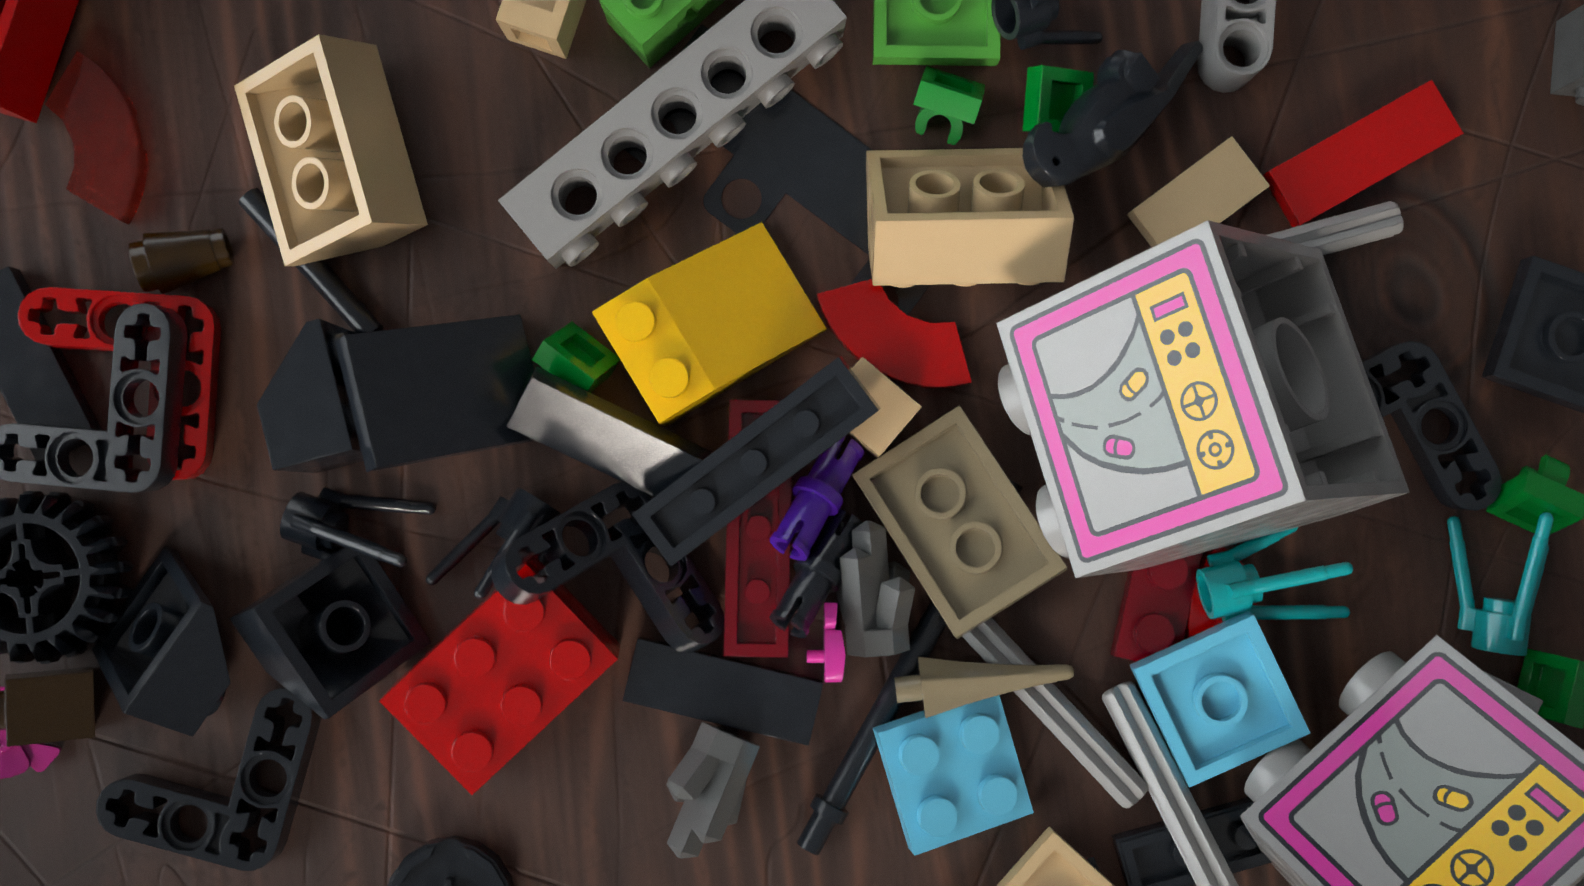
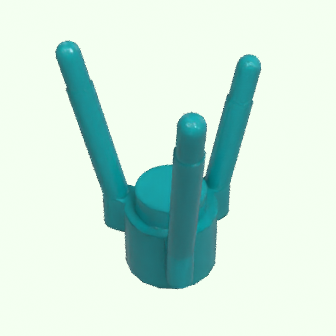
(1232, 588)
(1501, 623)

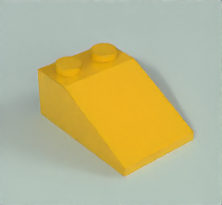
(709, 322)

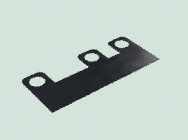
(795, 154)

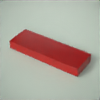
(1362, 154)

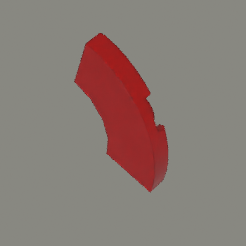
(893, 342)

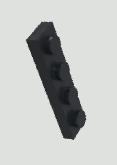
(756, 460)

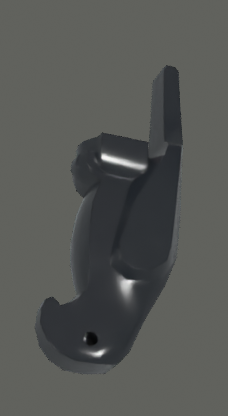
(1106, 117)

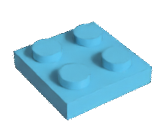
(1219, 698)
(952, 773)

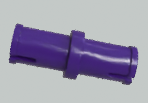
(816, 499)

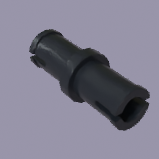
(815, 576)

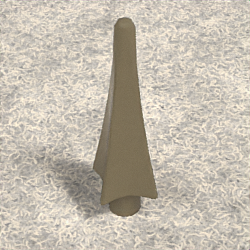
(956, 683)

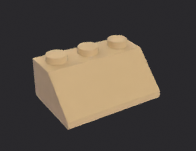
(330, 151)
(963, 219)

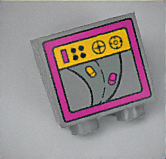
(1194, 402)
(1424, 786)

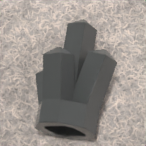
(874, 596)
(711, 786)

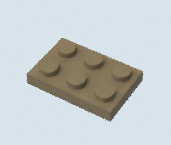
(959, 522)

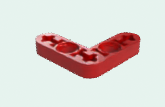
(72, 337)

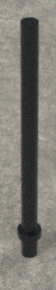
(831, 805)

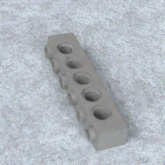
(637, 119)

